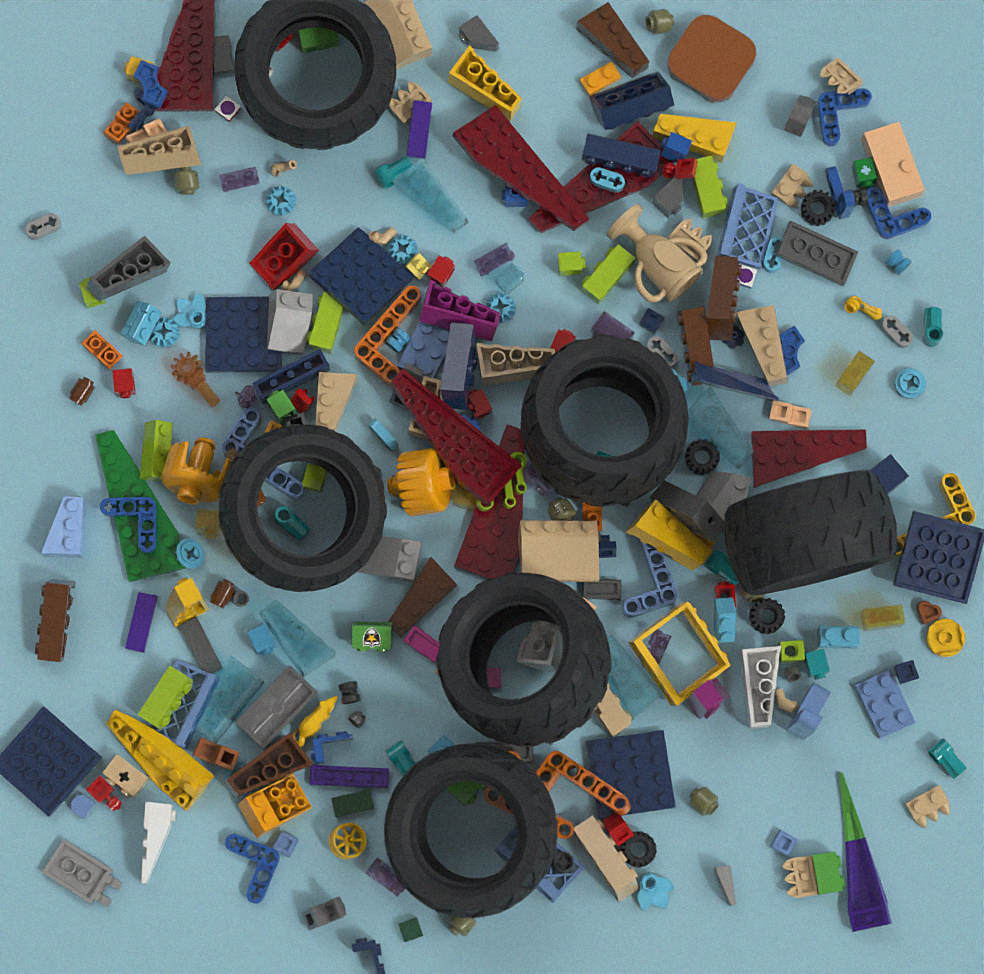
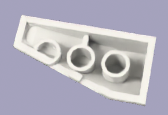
(542, 647)
(157, 823)

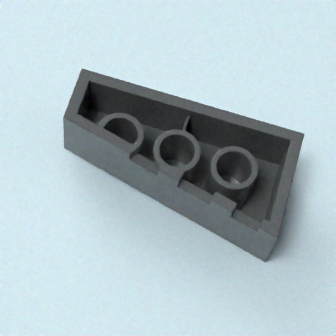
(129, 269)

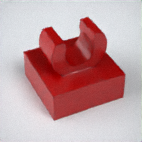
(301, 400)

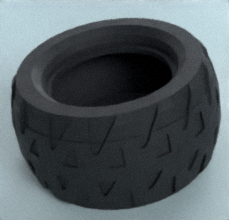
(616, 365)
(810, 532)
(483, 619)
(408, 842)

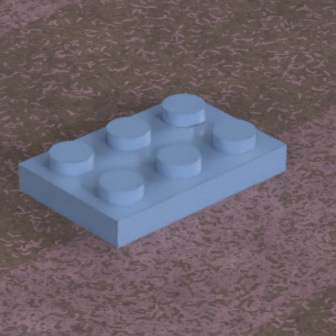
(426, 349)
(884, 704)

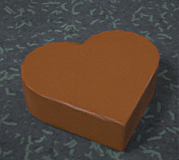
(928, 612)

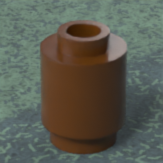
(81, 391)
(222, 593)

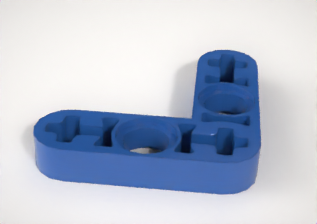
(835, 105)
(843, 199)
(894, 223)
(143, 516)
(262, 864)

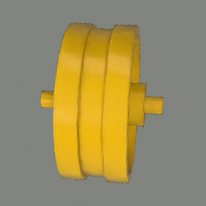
(347, 841)

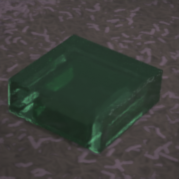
(410, 929)

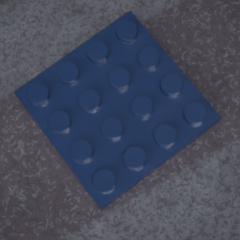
(360, 276)
(238, 335)
(939, 557)
(47, 761)
(636, 768)

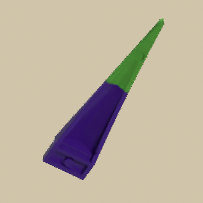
(866, 894)

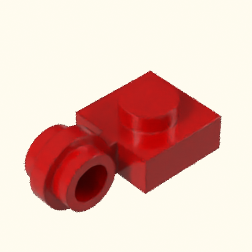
(684, 169)
(100, 790)

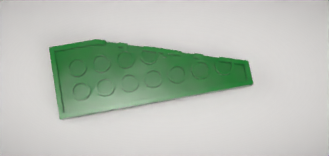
(123, 482)

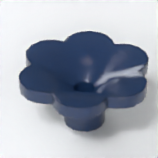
(737, 340)

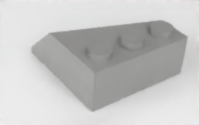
(724, 490)

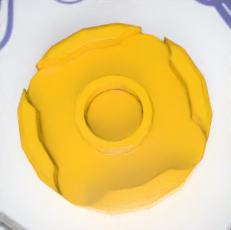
(945, 638)

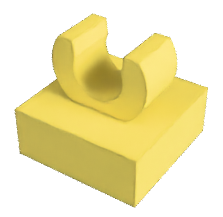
(418, 266)

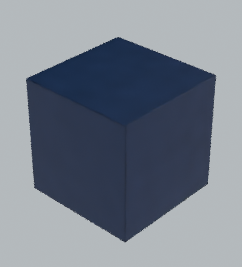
(890, 473)

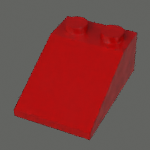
(283, 255)

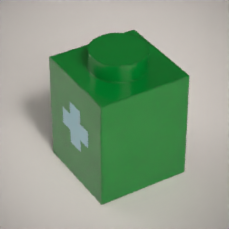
(864, 172)

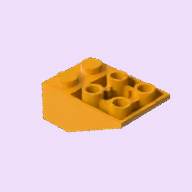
(274, 805)

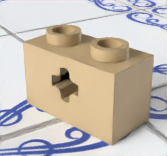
(120, 766)

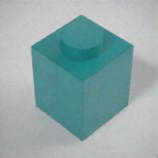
(816, 664)

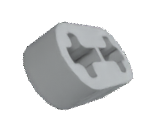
(42, 222)
(900, 328)
(665, 349)

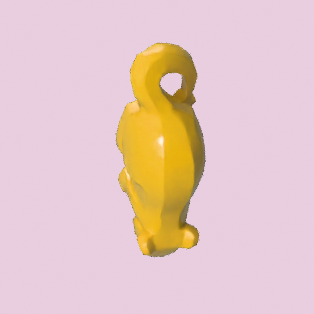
(312, 723)

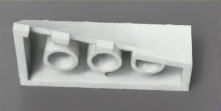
(759, 681)

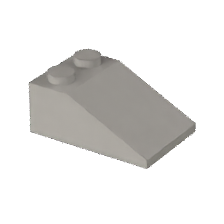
(288, 321)
(394, 559)

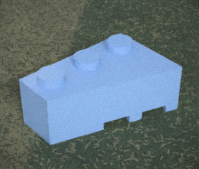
(67, 530)

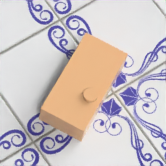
(893, 164)

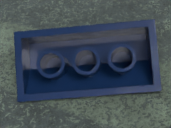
(632, 101)

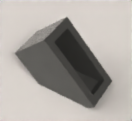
(477, 35)
(670, 197)

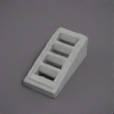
(725, 880)

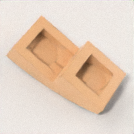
(149, 130)
(790, 414)

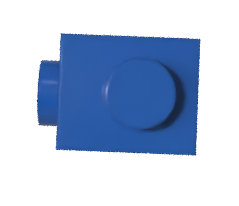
(317, 751)

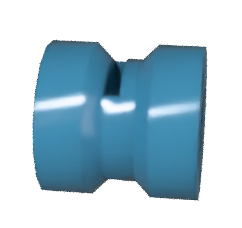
(896, 260)
(397, 339)

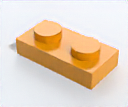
(600, 78)

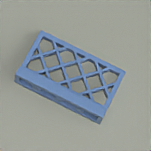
(733, 217)
(197, 708)
(544, 887)

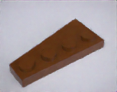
(423, 595)

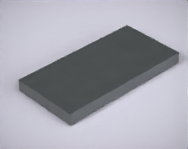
(816, 253)

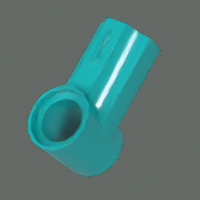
(387, 173)
(933, 325)
(292, 524)
(720, 565)
(944, 754)
(400, 757)

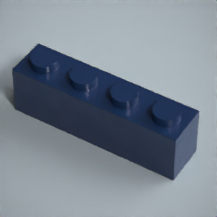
(620, 155)
(292, 375)

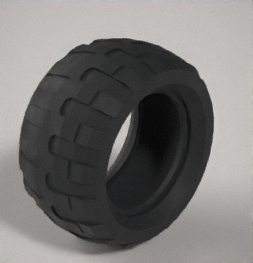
(328, 126)
(362, 493)

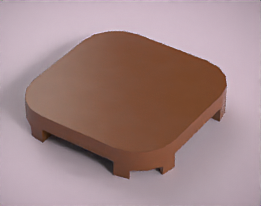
(711, 58)

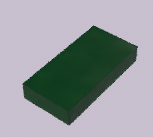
(352, 803)

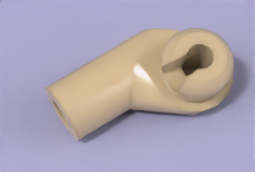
(280, 167)
(382, 238)
(296, 282)
(784, 703)

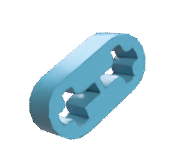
(608, 175)
(769, 254)
(381, 432)

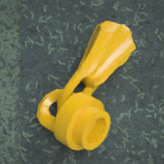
(853, 304)

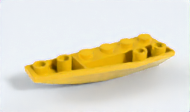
(162, 760)

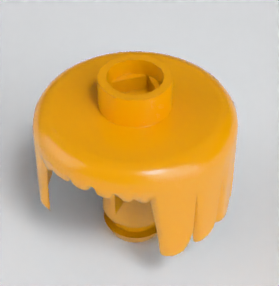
(191, 479)
(423, 483)

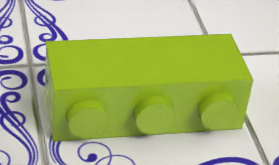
(709, 188)
(607, 273)
(325, 324)
(155, 449)
(165, 698)

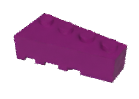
(444, 307)
(707, 698)

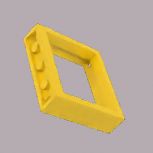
(655, 671)

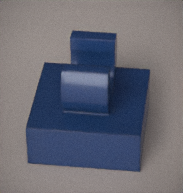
(651, 321)
(607, 548)
(906, 672)

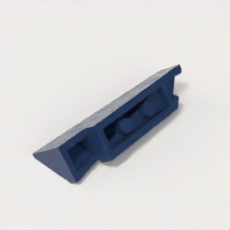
(732, 381)

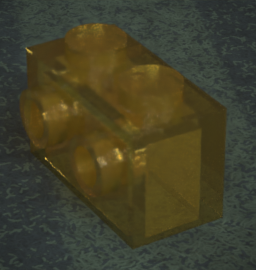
(208, 524)

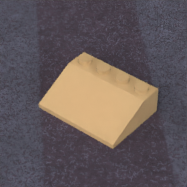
(405, 29)
(560, 549)

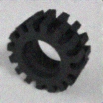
(817, 218)
(706, 446)
(759, 624)
(650, 849)

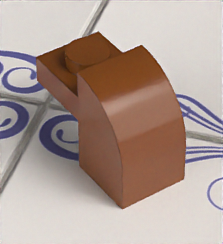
(216, 754)

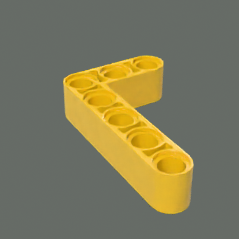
(956, 509)

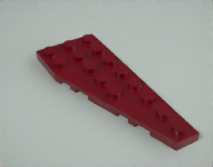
(188, 60)
(503, 152)
(593, 197)
(465, 450)
(492, 535)

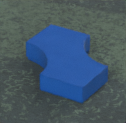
(153, 92)
(790, 343)

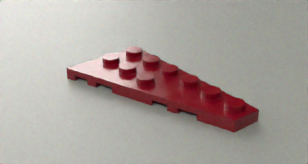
(794, 451)

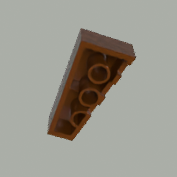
(614, 39)
(723, 298)
(695, 339)
(54, 620)
(273, 764)

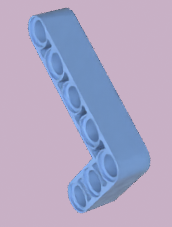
(240, 443)
(661, 587)
(807, 716)

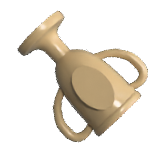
(659, 258)

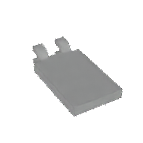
(80, 873)

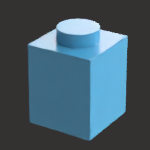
(261, 640)

